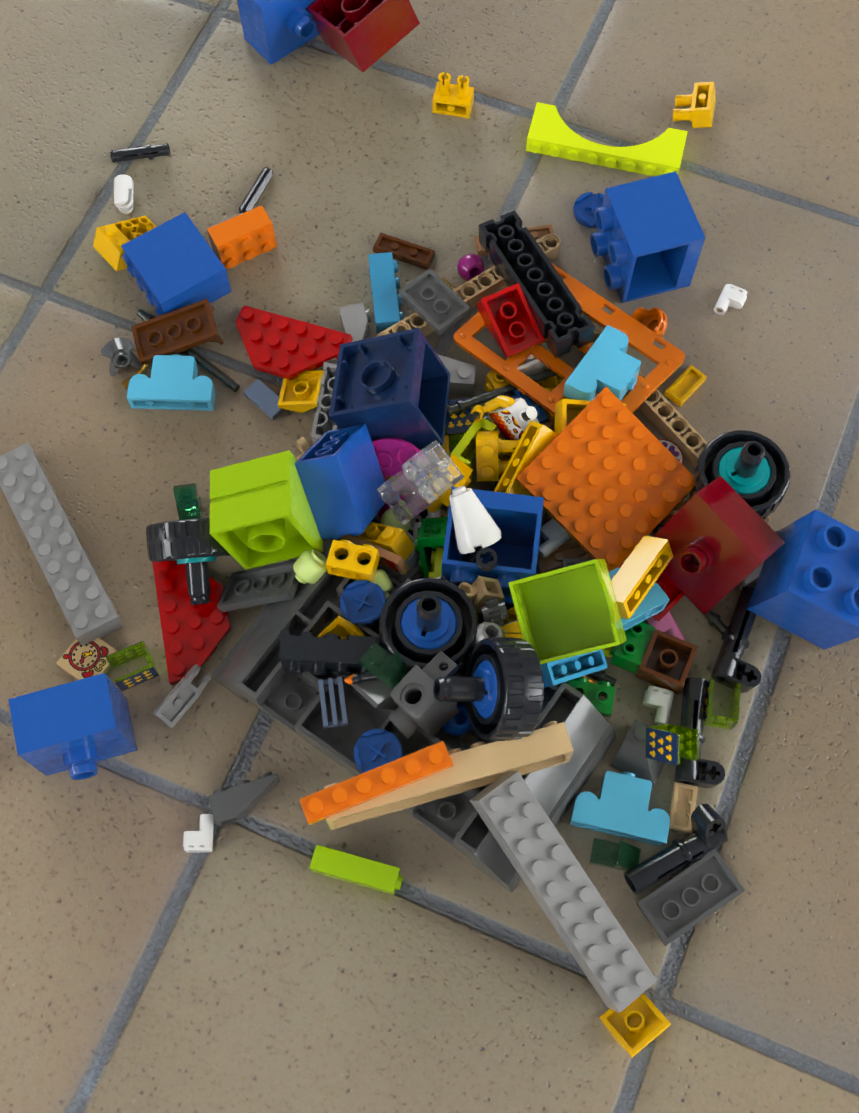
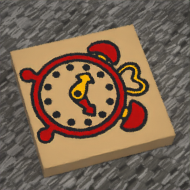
(86, 659)

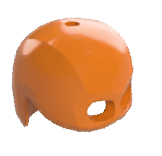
(652, 318)

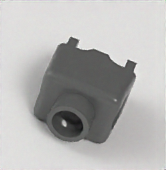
(416, 700)

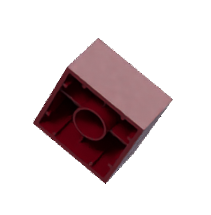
(362, 28)
(716, 544)

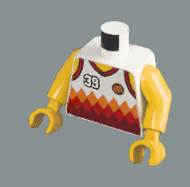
(509, 416)

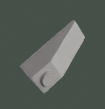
(355, 321)

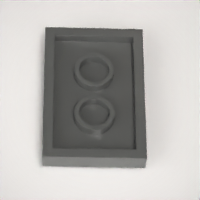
(434, 301)

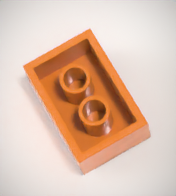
(242, 237)

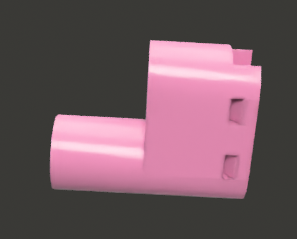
(667, 625)

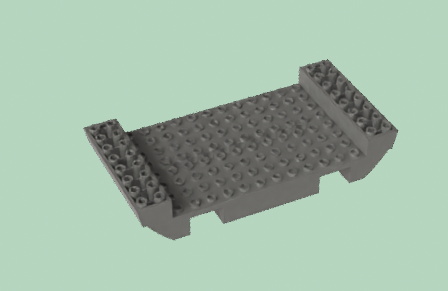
(257, 676)

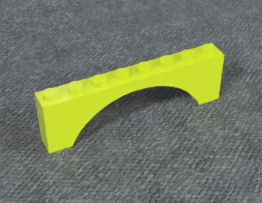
(553, 137)

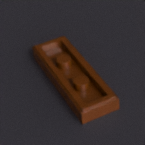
(404, 251)

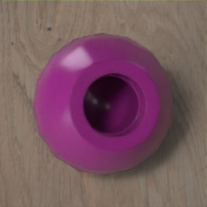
(470, 266)

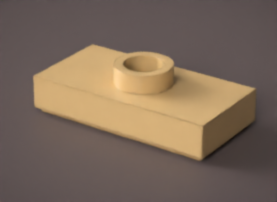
(681, 807)

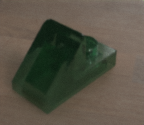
(187, 501)
(384, 666)
(614, 855)

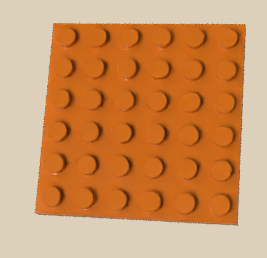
(607, 479)

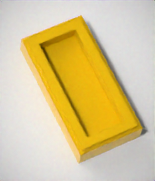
(685, 385)

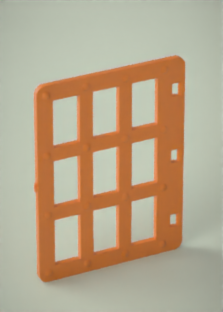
(639, 337)

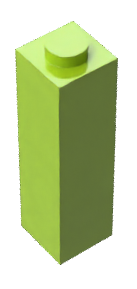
(356, 870)

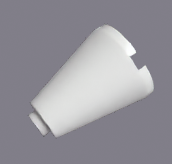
(471, 521)

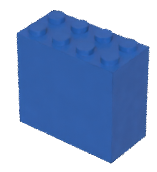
(175, 266)
(342, 481)

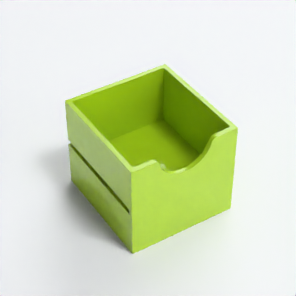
(262, 511)
(568, 611)

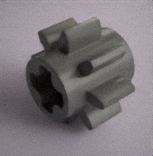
(494, 611)

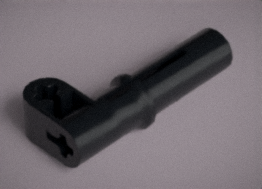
(733, 647)
(688, 770)
(707, 834)

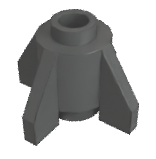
(120, 354)

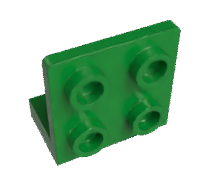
(430, 536)

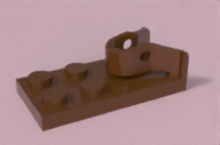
(176, 331)

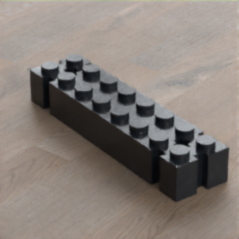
(549, 298)

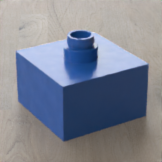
(276, 26)
(72, 726)

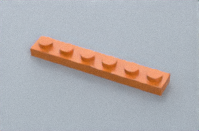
(376, 782)

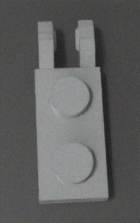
(181, 697)

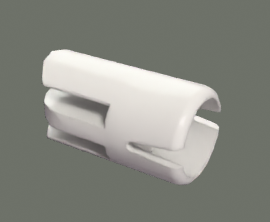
(123, 193)

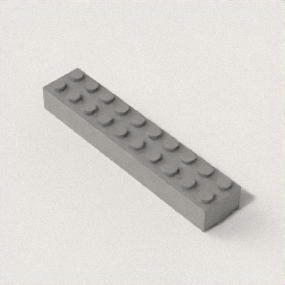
(57, 546)
(563, 890)

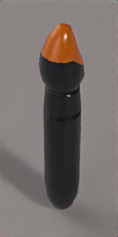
(357, 678)

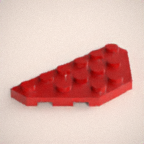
(286, 344)
(187, 629)

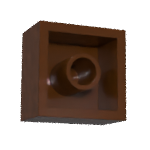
(667, 661)

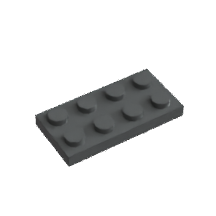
(259, 586)
(690, 897)

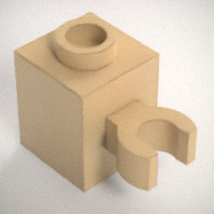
(481, 590)

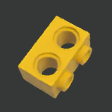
(350, 566)

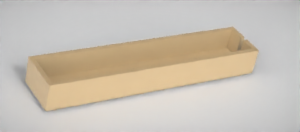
(470, 770)

